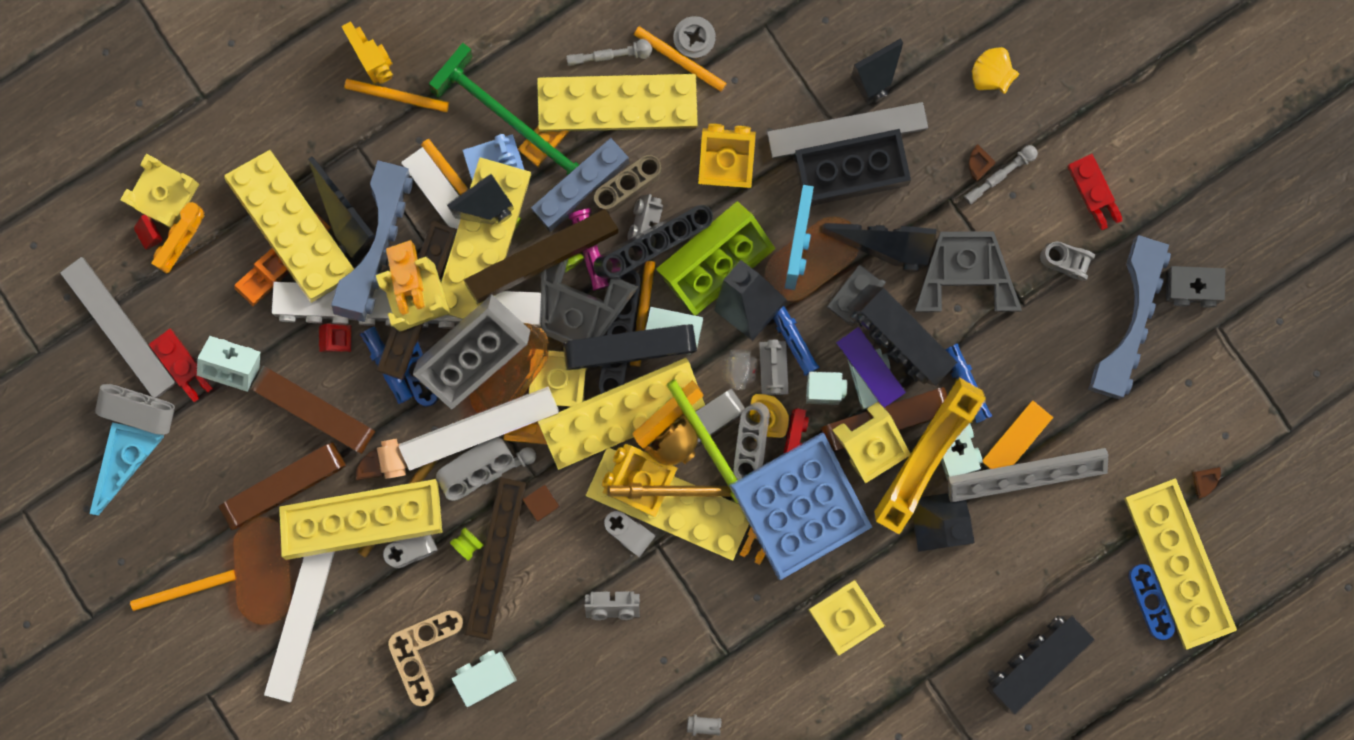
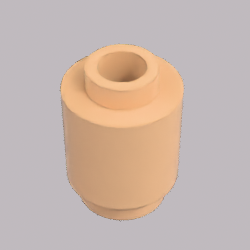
(391, 459)

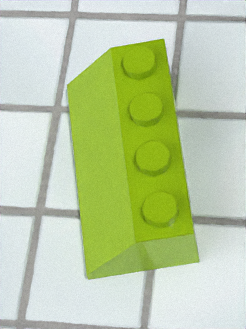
(704, 262)

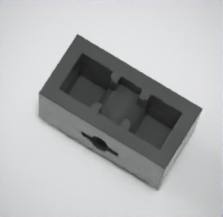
(1209, 279)

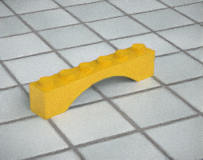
(948, 423)

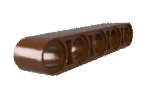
(312, 410)
(903, 413)
(282, 486)

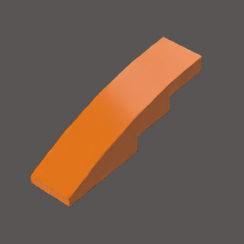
(263, 275)

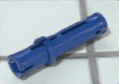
(795, 341)
(376, 348)
(962, 370)

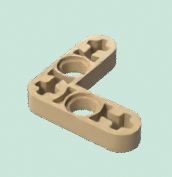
(415, 644)

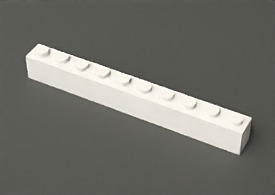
(292, 303)

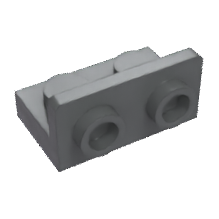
(850, 291)

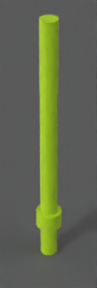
(702, 433)

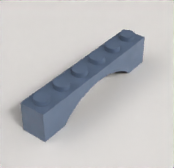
(1145, 266)
(356, 290)

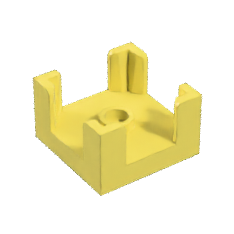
(160, 192)
(433, 297)
(564, 384)
(874, 444)
(846, 617)

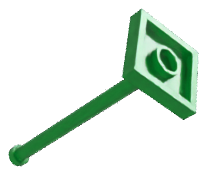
(453, 72)

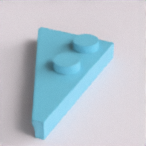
(800, 240)
(123, 455)

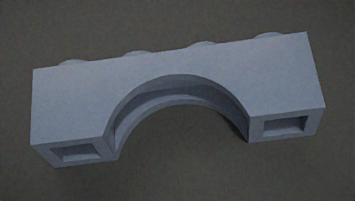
(589, 175)

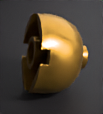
(675, 443)

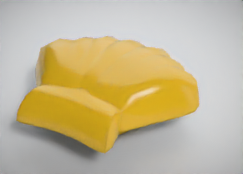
(993, 70)
(778, 417)

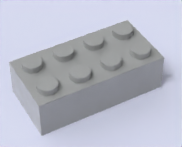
(471, 352)

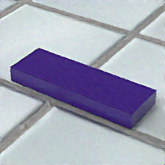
(870, 367)

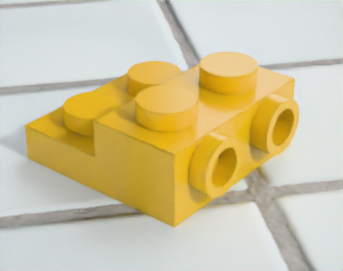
(371, 56)
(727, 156)
(638, 467)

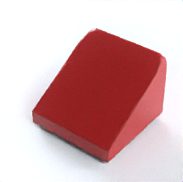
(147, 232)
(334, 338)

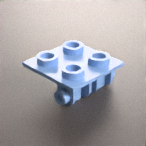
(500, 150)

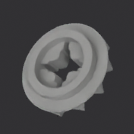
(690, 26)

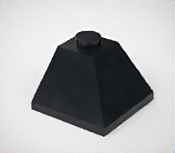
(876, 72)
(482, 203)
(748, 300)
(941, 523)

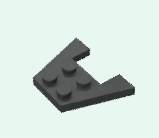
(967, 261)
(577, 315)

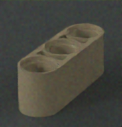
(633, 172)

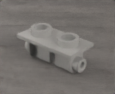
(646, 211)
(773, 367)
(600, 607)

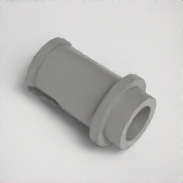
(703, 725)

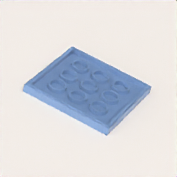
(800, 506)

